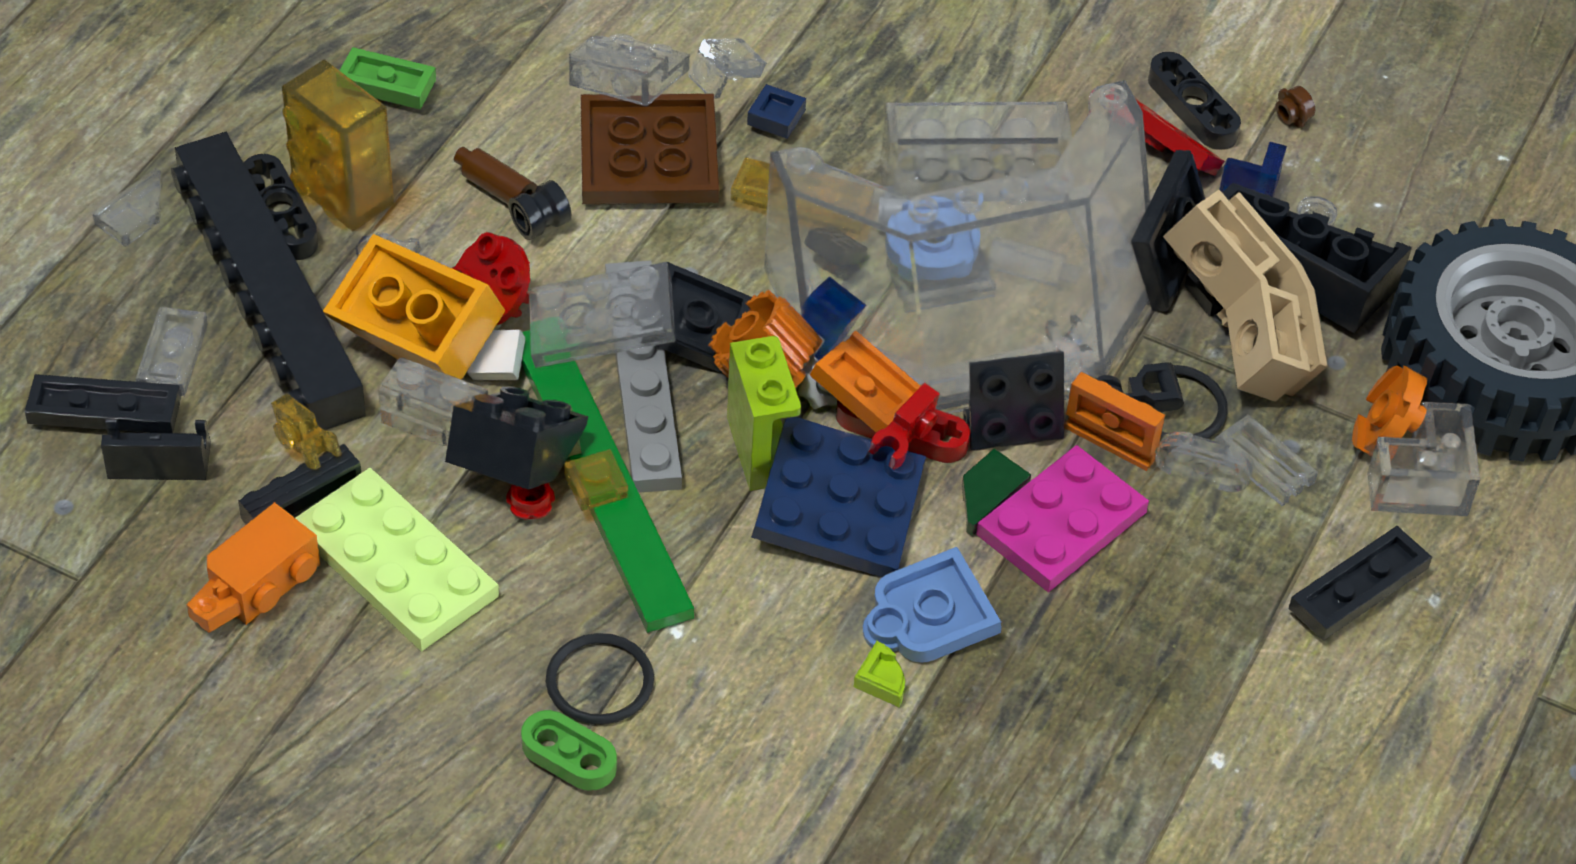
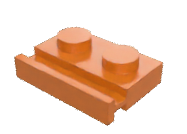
(864, 381)
(1114, 420)

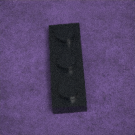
(92, 401)
(1360, 582)

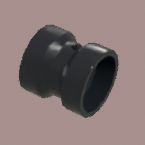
(540, 209)

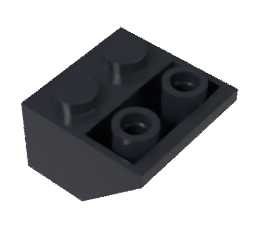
(513, 436)

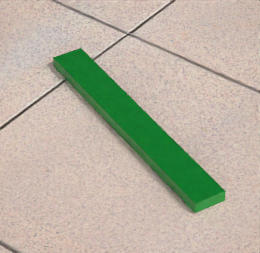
(622, 523)

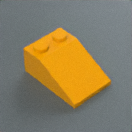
(415, 307)

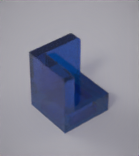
(1254, 176)
(831, 313)

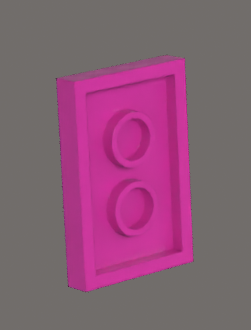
(1062, 518)

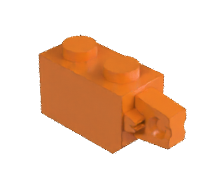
(255, 569)

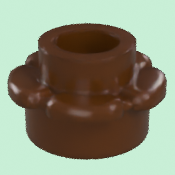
(1295, 106)

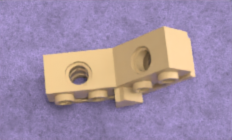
(1261, 291)

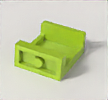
(758, 399)

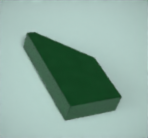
(989, 485)

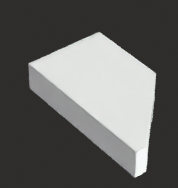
(499, 356)

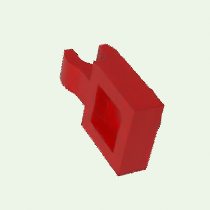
(912, 419)

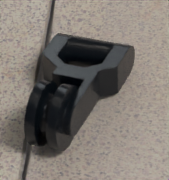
(1163, 373)

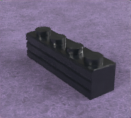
(303, 486)

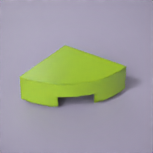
(881, 675)

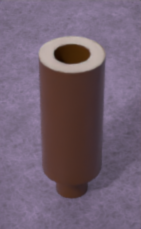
(492, 174)

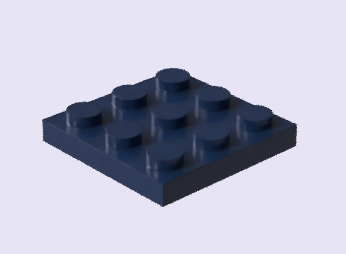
(838, 498)

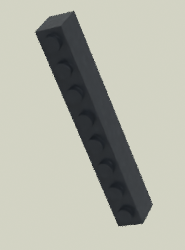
(267, 281)

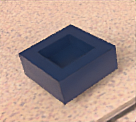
(776, 111)

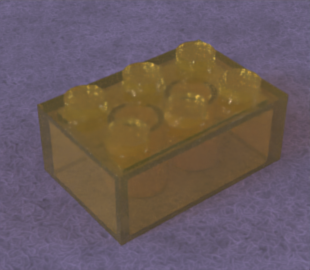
(338, 145)

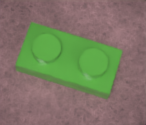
(390, 77)

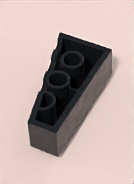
(1345, 268)

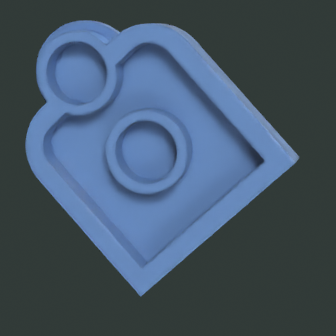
(930, 609)

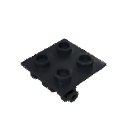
(1016, 400)

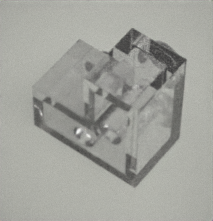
(1432, 469)

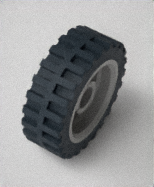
(1503, 360)

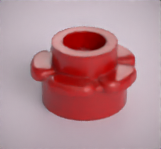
(525, 509)

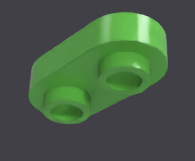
(572, 751)

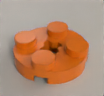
(1394, 408)

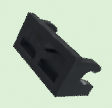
(156, 454)

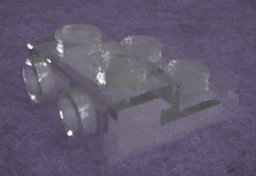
(626, 67)

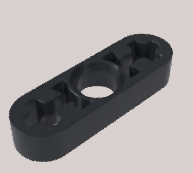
(1196, 117)
(284, 190)

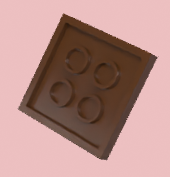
(649, 151)

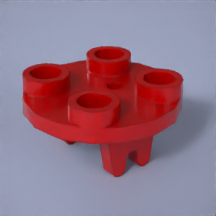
(503, 267)

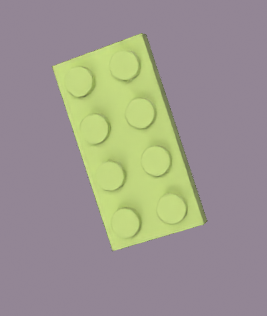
(398, 559)

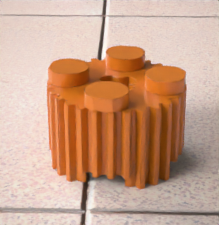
(769, 318)

